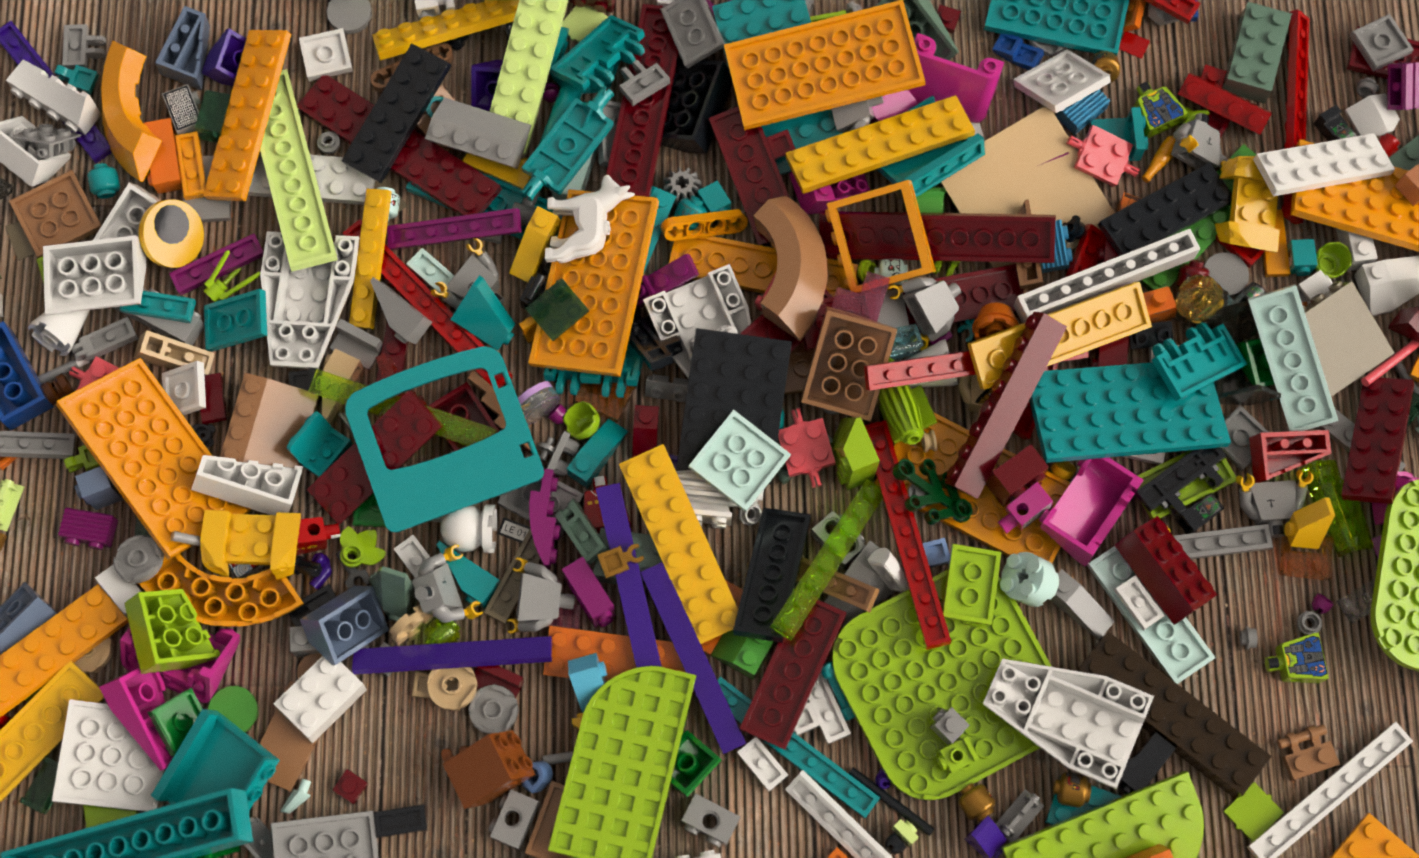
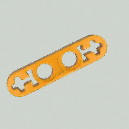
(703, 229)

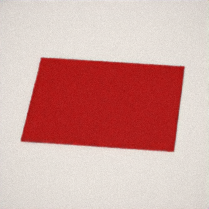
(1133, 44)

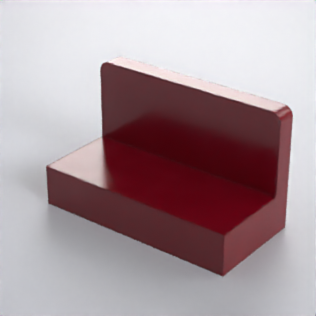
(498, 676)

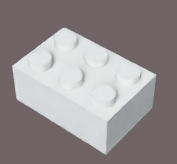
(320, 697)

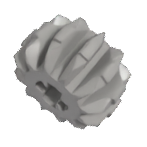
(689, 181)

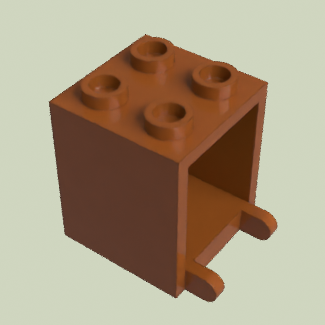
(487, 768)

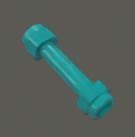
(828, 673)

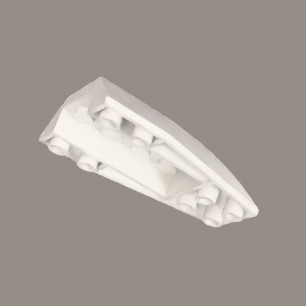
(304, 302)
(700, 304)
(1071, 715)

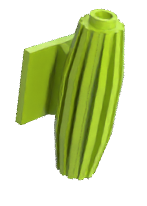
(906, 412)

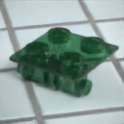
(557, 309)

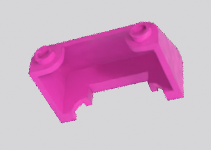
(947, 79)
(1090, 507)
(201, 678)

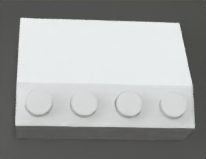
(93, 274)

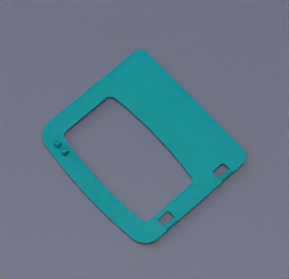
(456, 479)

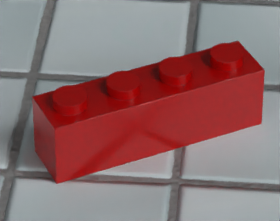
(1225, 103)

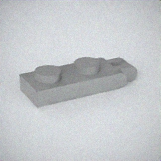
(105, 340)

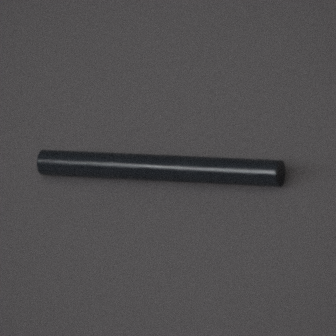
(893, 803)

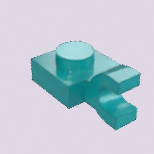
(81, 77)

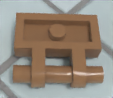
(1310, 760)

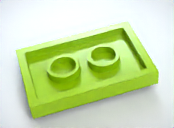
(971, 584)

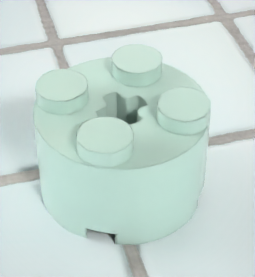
(1029, 579)

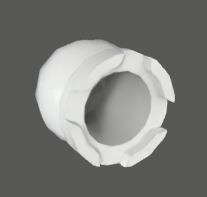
(470, 528)

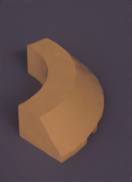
(800, 266)

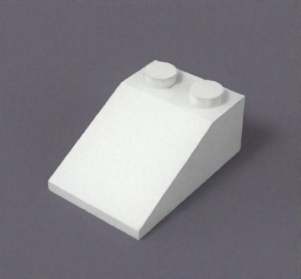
(127, 213)

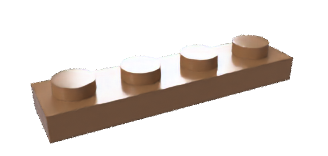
(846, 588)

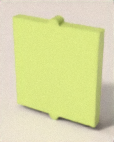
(582, 21)

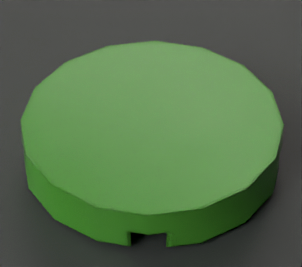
(237, 706)

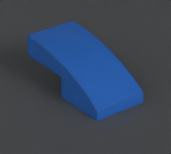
(1015, 51)

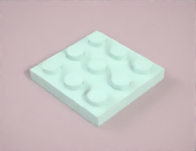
(739, 460)

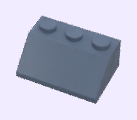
(22, 615)
(345, 623)

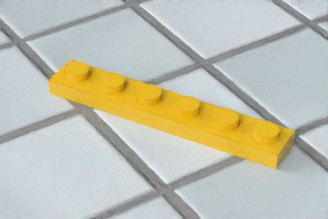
(370, 257)

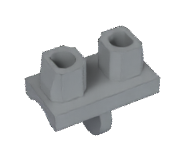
(563, 445)

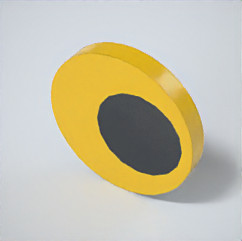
(171, 233)

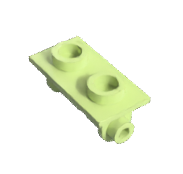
(9, 499)

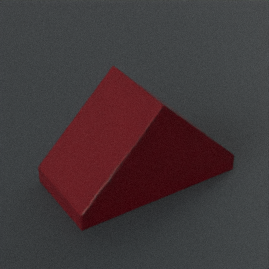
(1407, 323)

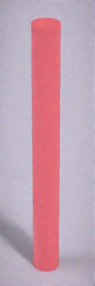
(1389, 363)

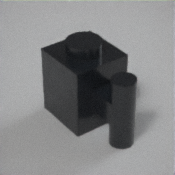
(533, 289)

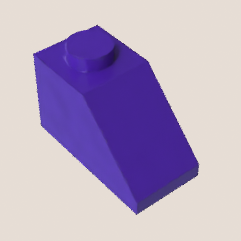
(987, 839)

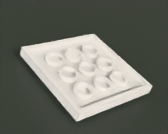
(103, 762)

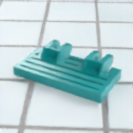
(589, 60)
(1198, 361)
(629, 376)

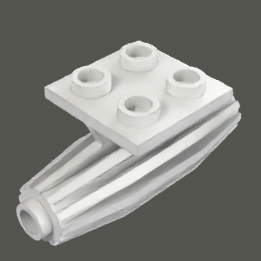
(707, 502)

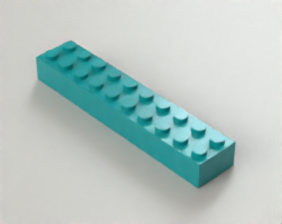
(172, 831)

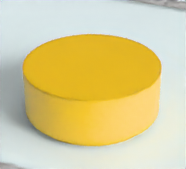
(1063, 469)

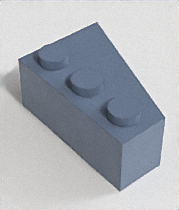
(186, 49)

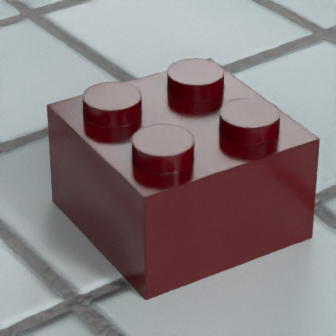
(1017, 475)

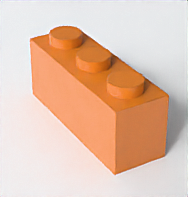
(164, 169)

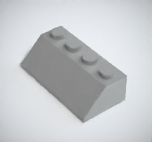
(478, 132)

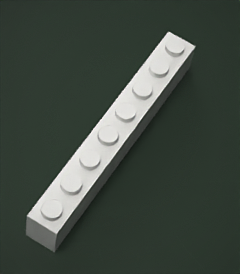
(1109, 275)

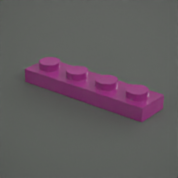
(198, 272)

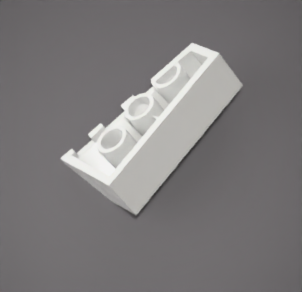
(54, 96)

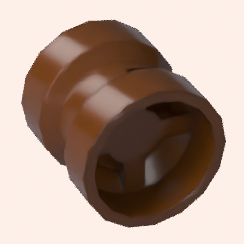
(62, 386)

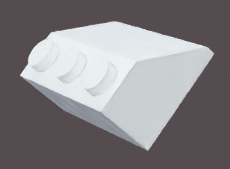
(22, 156)

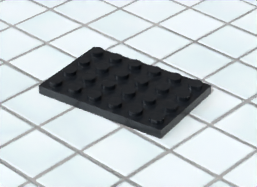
(727, 376)

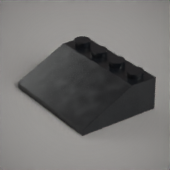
(694, 98)

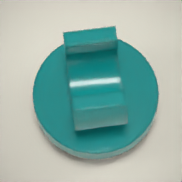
(969, 326)

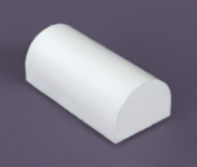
(888, 569)

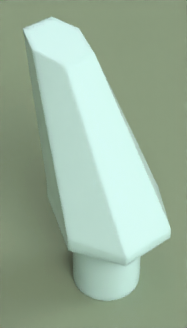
(297, 797)

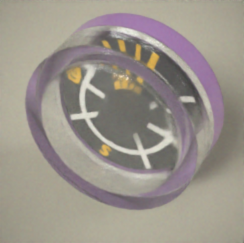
(538, 401)

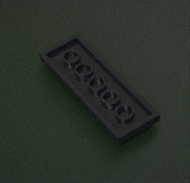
(396, 113)
(1167, 210)
(771, 572)

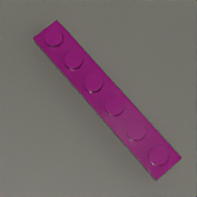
(454, 229)

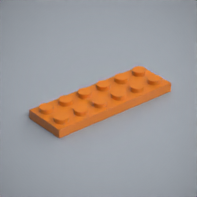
(610, 648)

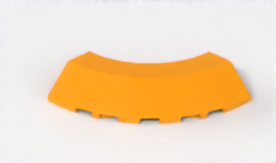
(127, 136)
(224, 599)

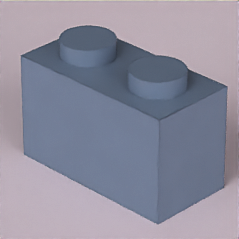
(96, 489)

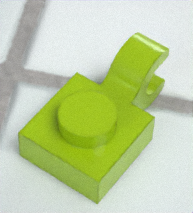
(83, 459)

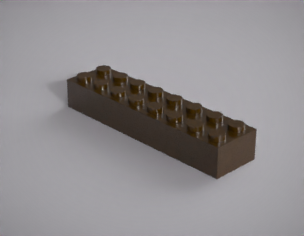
(1181, 719)

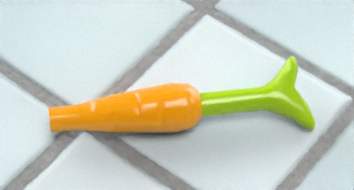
(1164, 152)

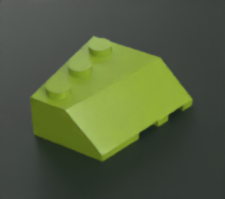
(854, 453)
(167, 632)

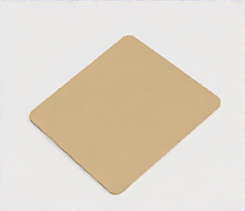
(1013, 174)

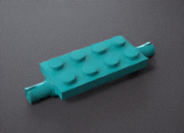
(568, 145)

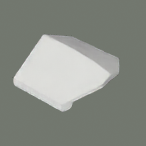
(1372, 116)

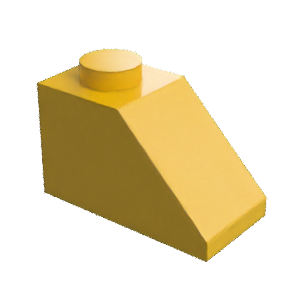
(1310, 524)

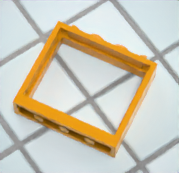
(916, 225)

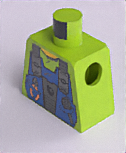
(1159, 108)
(1299, 660)

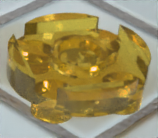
(1209, 304)

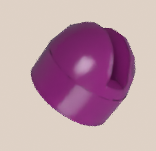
(550, 95)
(557, 414)
(1322, 603)

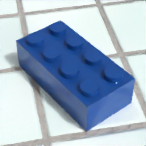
(19, 385)

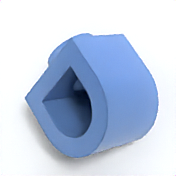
(541, 779)

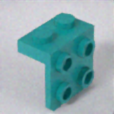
(1128, 129)
(318, 444)

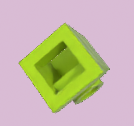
(967, 752)

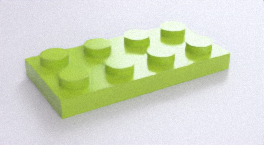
(1193, 492)

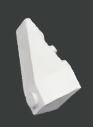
(1388, 283)

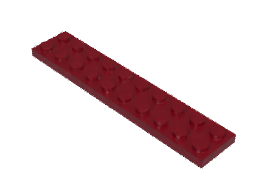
(642, 125)
(419, 161)
(949, 236)
(977, 290)

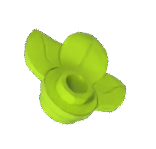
(360, 545)

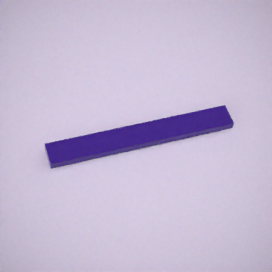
(20, 49)
(630, 581)
(452, 655)
(693, 657)

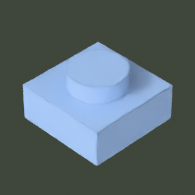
(936, 552)

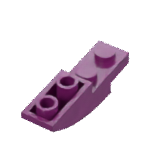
(667, 278)
(543, 527)

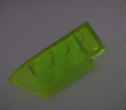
(1349, 524)

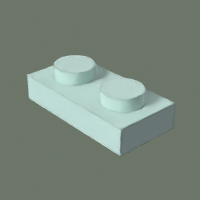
(429, 269)

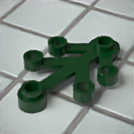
(956, 508)

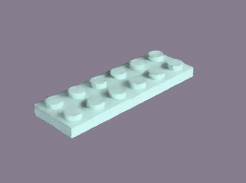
(1293, 359)
(1174, 647)

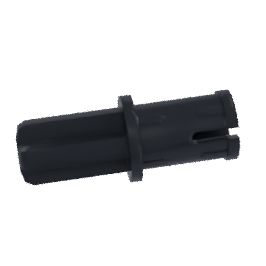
(307, 567)

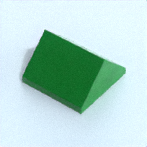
(692, 764)

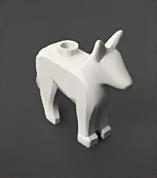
(591, 218)

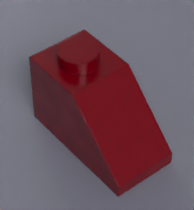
(645, 429)

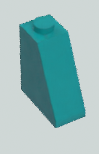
(484, 315)

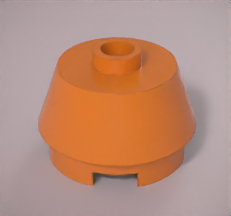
(993, 319)

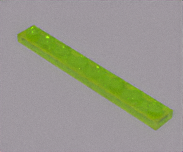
(454, 428)
(827, 560)

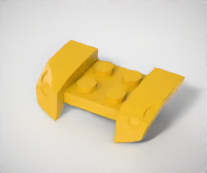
(1251, 208)
(249, 540)

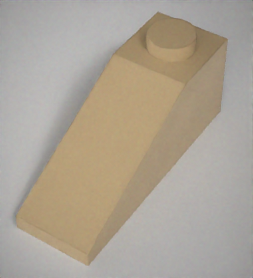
(170, 352)
(343, 366)

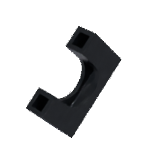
(1145, 764)

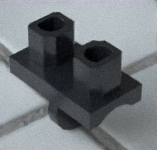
(1151, 336)

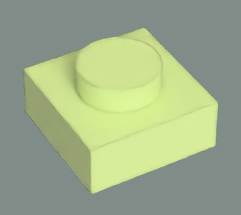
(905, 831)

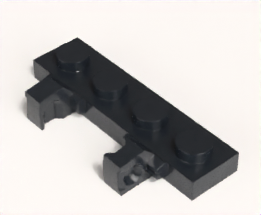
(649, 347)
(1166, 487)

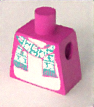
(1033, 501)

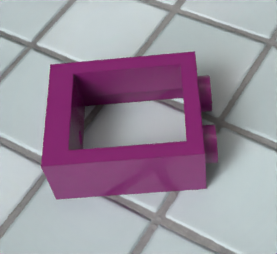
(589, 593)

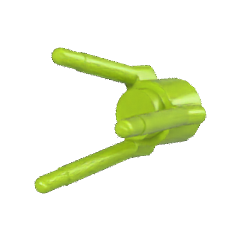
(217, 289)

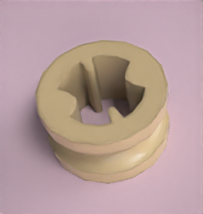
(929, 441)

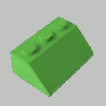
(742, 653)

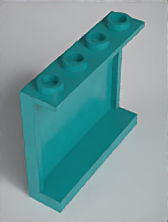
(935, 165)
(214, 759)

